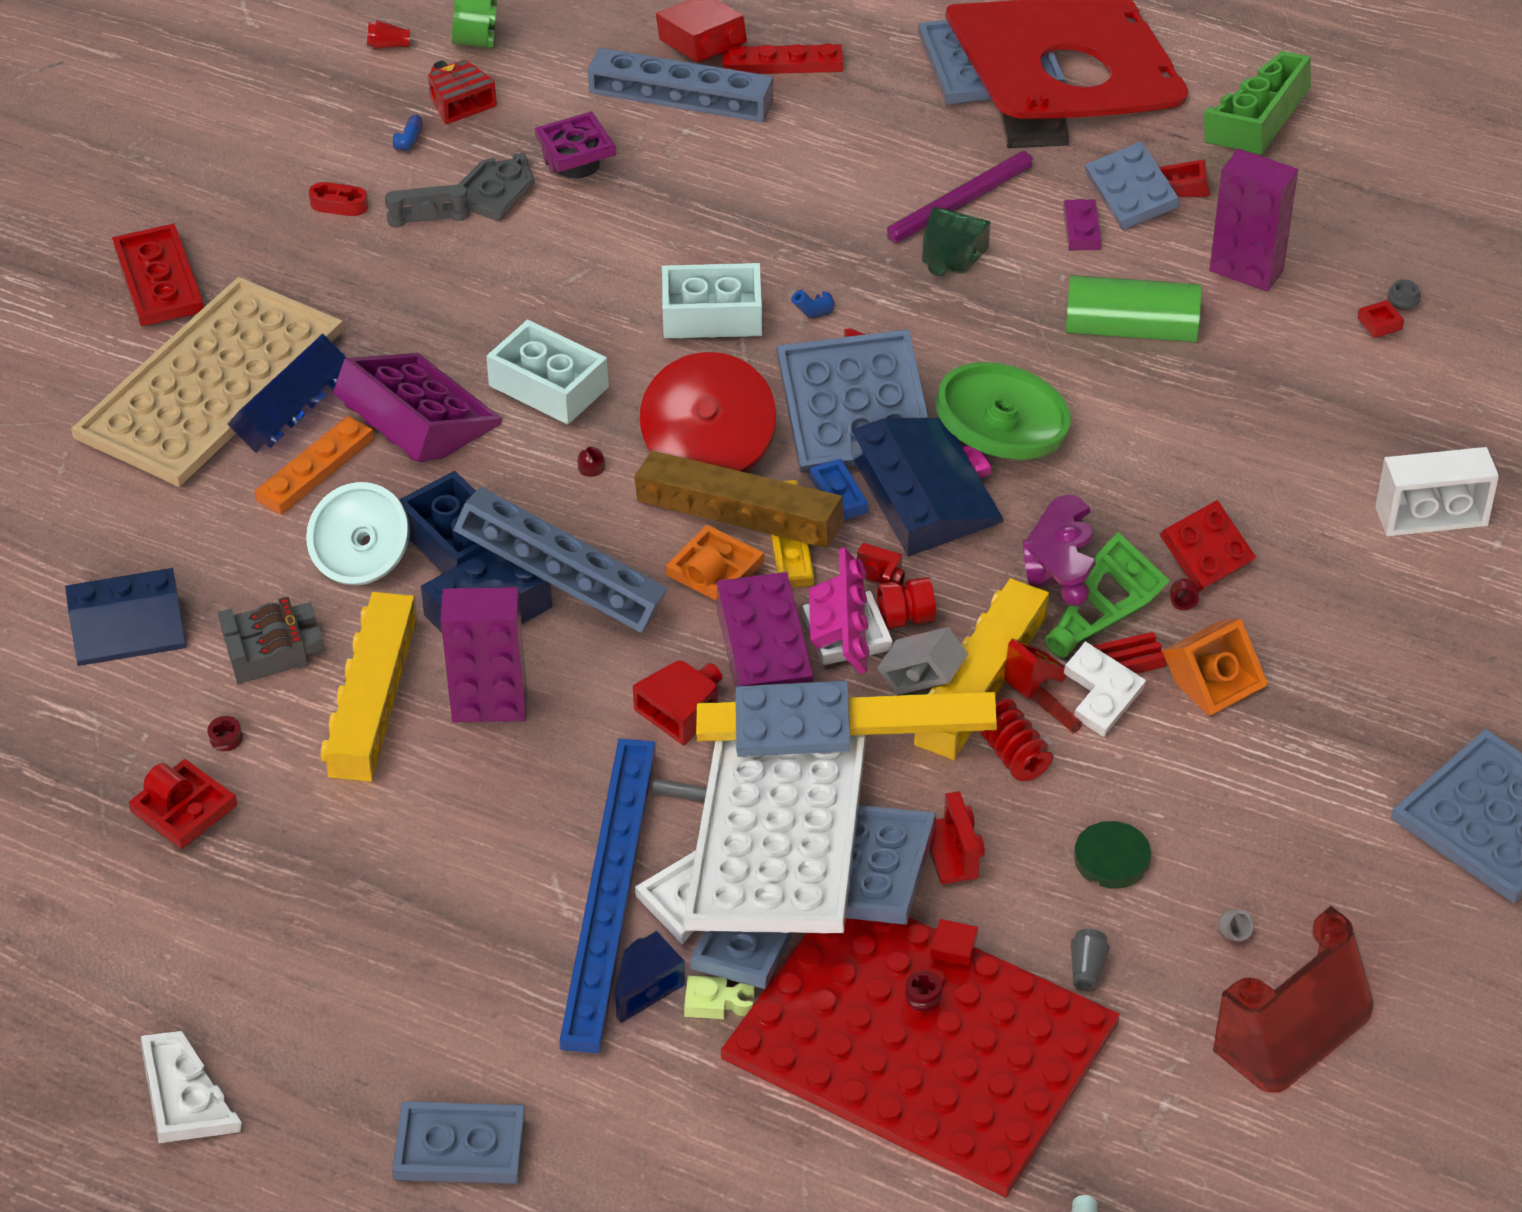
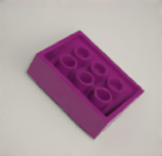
(413, 404)

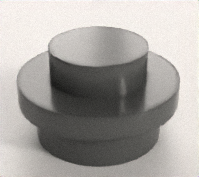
(1404, 294)

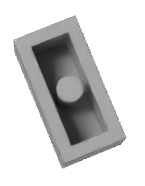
(922, 661)

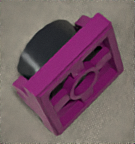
(575, 145)

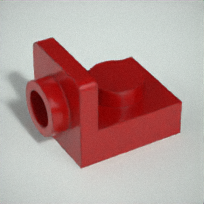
(881, 564)

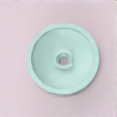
(343, 522)

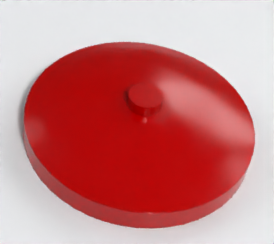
(709, 411)

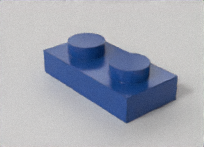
(836, 479)

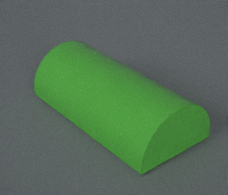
(1133, 308)

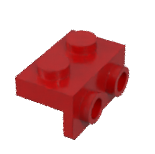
(954, 842)

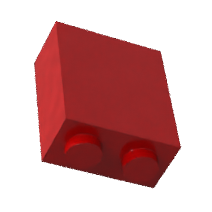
(701, 28)

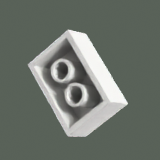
(1436, 491)

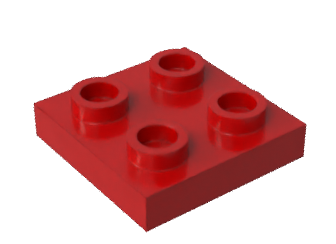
(1207, 545)
(181, 802)

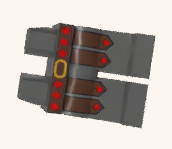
(270, 638)

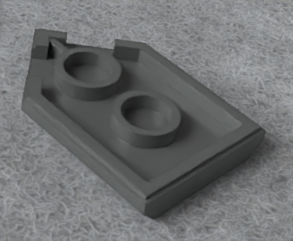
(497, 185)

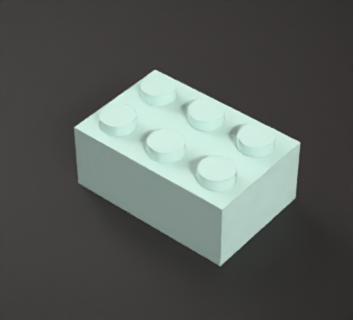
(711, 300)
(547, 371)

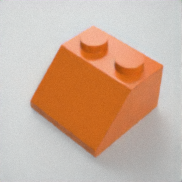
(1216, 665)

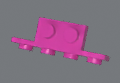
(839, 611)

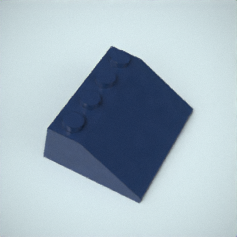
(922, 481)

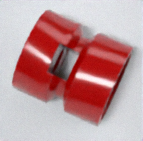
(907, 602)

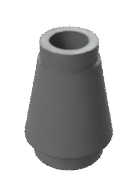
(1088, 955)

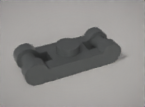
(426, 204)

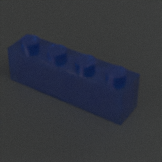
(287, 394)

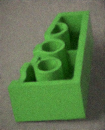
(1260, 106)

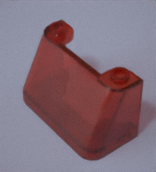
(1288, 1030)

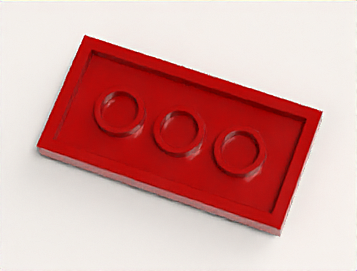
(157, 274)

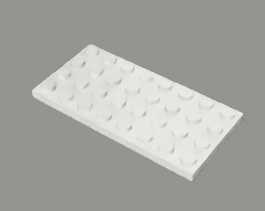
(776, 841)

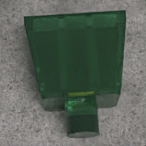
(954, 241)

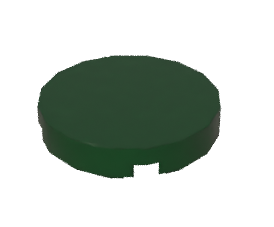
(1112, 854)

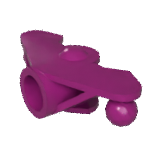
(1054, 546)

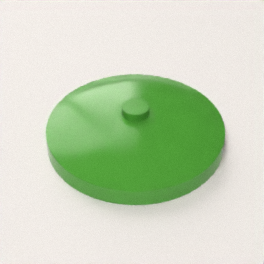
(1003, 410)

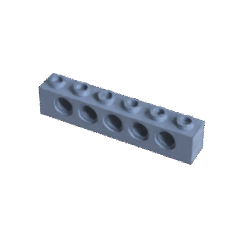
(680, 84)
(560, 559)

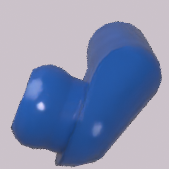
(407, 139)
(813, 307)

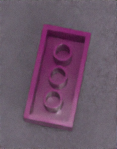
(1253, 219)
(762, 631)
(484, 654)

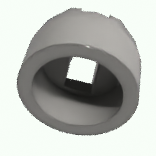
(1239, 921)

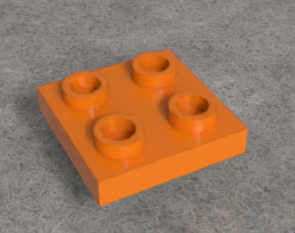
(713, 558)

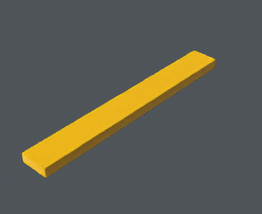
(879, 715)

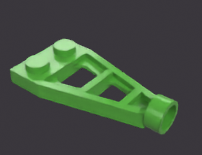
(1130, 571)

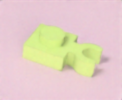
(711, 997)

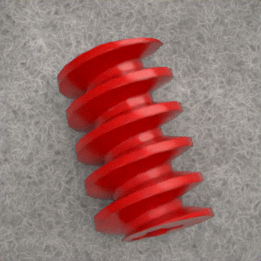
(1017, 743)

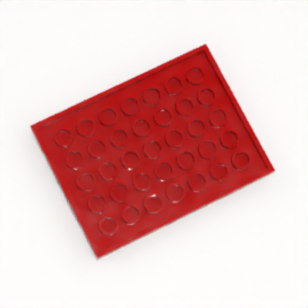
(951, 1083)

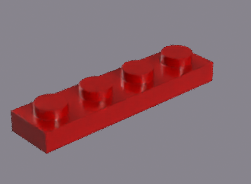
(784, 59)

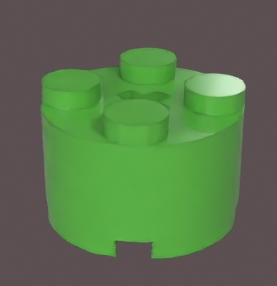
(472, 23)

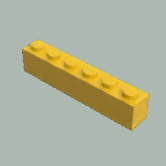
(1015, 614)
(370, 687)

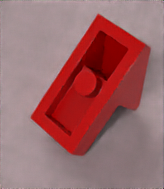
(1029, 667)

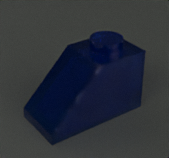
(647, 975)

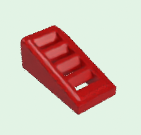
(1188, 178)

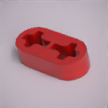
(338, 199)

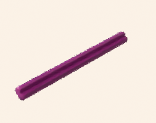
(961, 195)

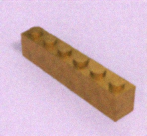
(739, 499)

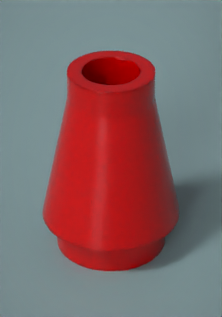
(386, 35)

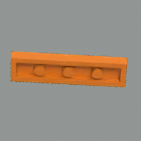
(314, 465)

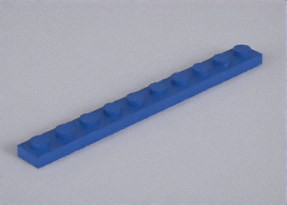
(608, 898)

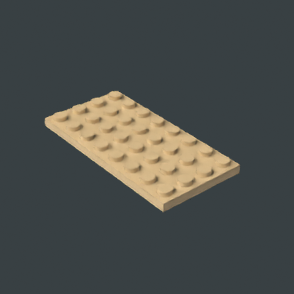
(181, 398)

